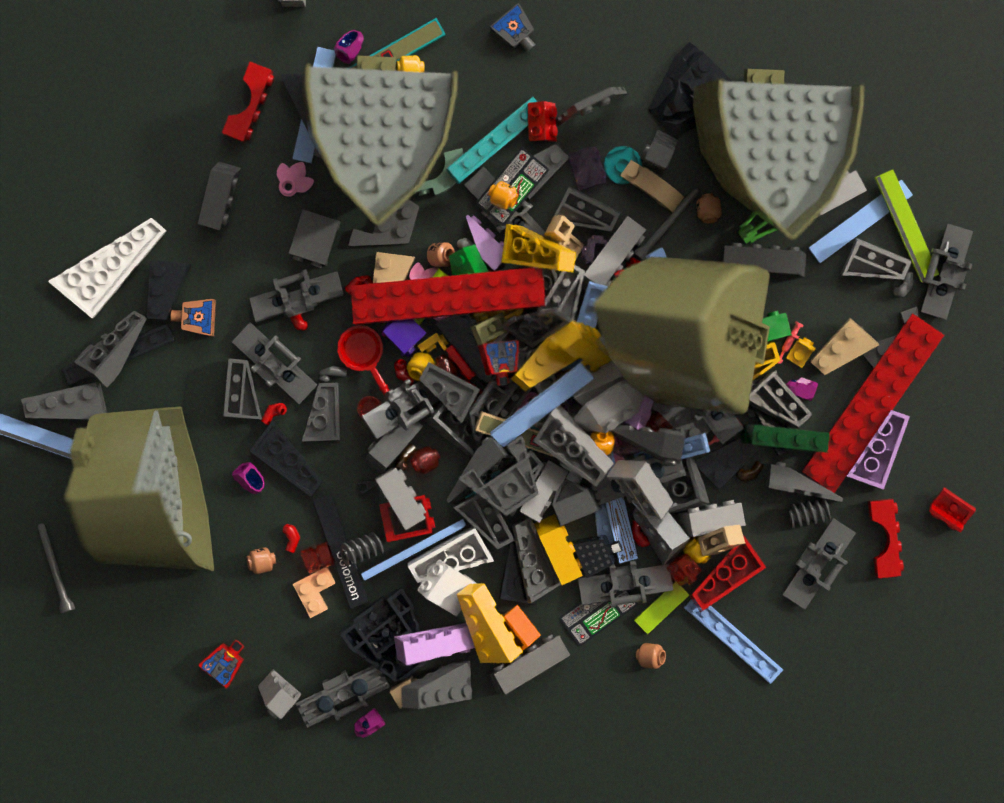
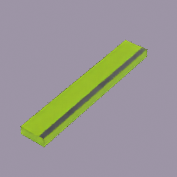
(905, 222)

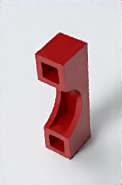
(240, 125)
(888, 561)

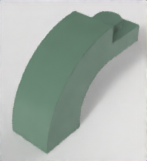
(444, 181)

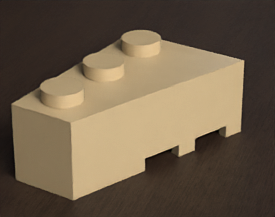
(391, 267)
(843, 347)

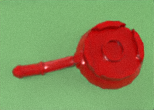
(361, 351)

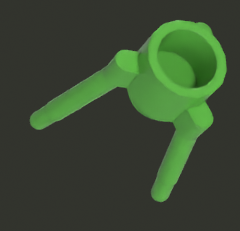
(749, 232)

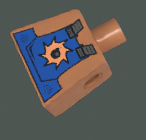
(196, 316)

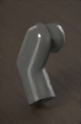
(905, 288)
(332, 371)

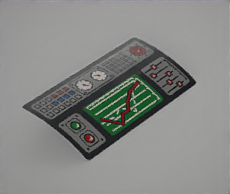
(524, 174)
(589, 620)

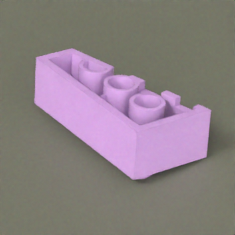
(433, 643)

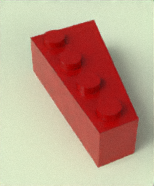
(732, 571)

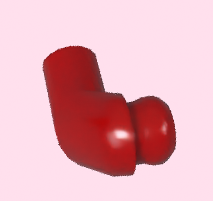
(359, 281)
(298, 322)
(401, 371)
(273, 410)
(293, 536)
(638, 536)

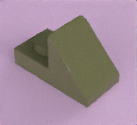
(489, 328)

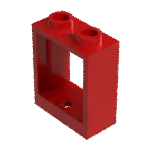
(387, 522)

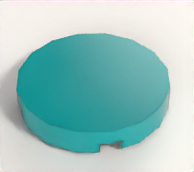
(616, 162)

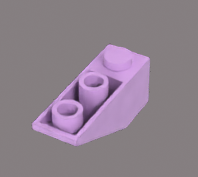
(488, 247)

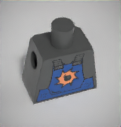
(514, 29)

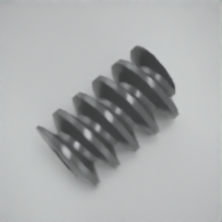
(809, 512)
(360, 547)

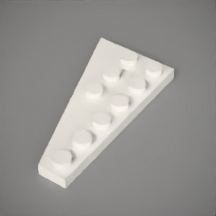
(102, 273)

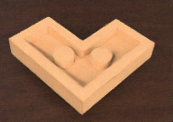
(310, 588)

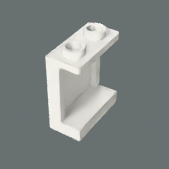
(443, 585)

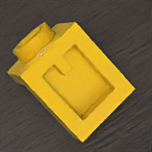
(429, 344)
(800, 352)

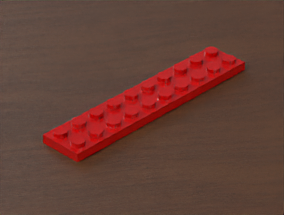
(448, 296)
(873, 402)

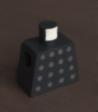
(596, 553)

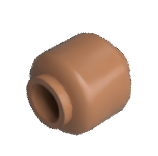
(708, 208)
(439, 253)
(260, 560)
(651, 655)

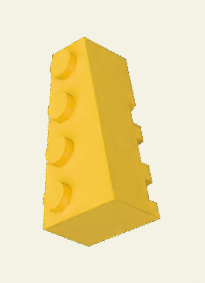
(534, 250)
(486, 626)

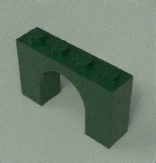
(785, 438)

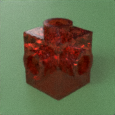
(684, 570)

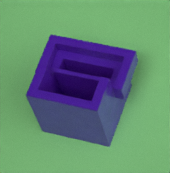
(404, 335)

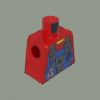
(500, 359)
(224, 663)

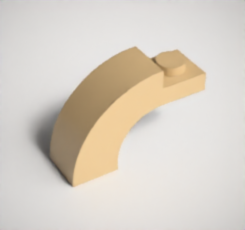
(652, 185)
(560, 232)

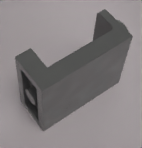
(314, 238)

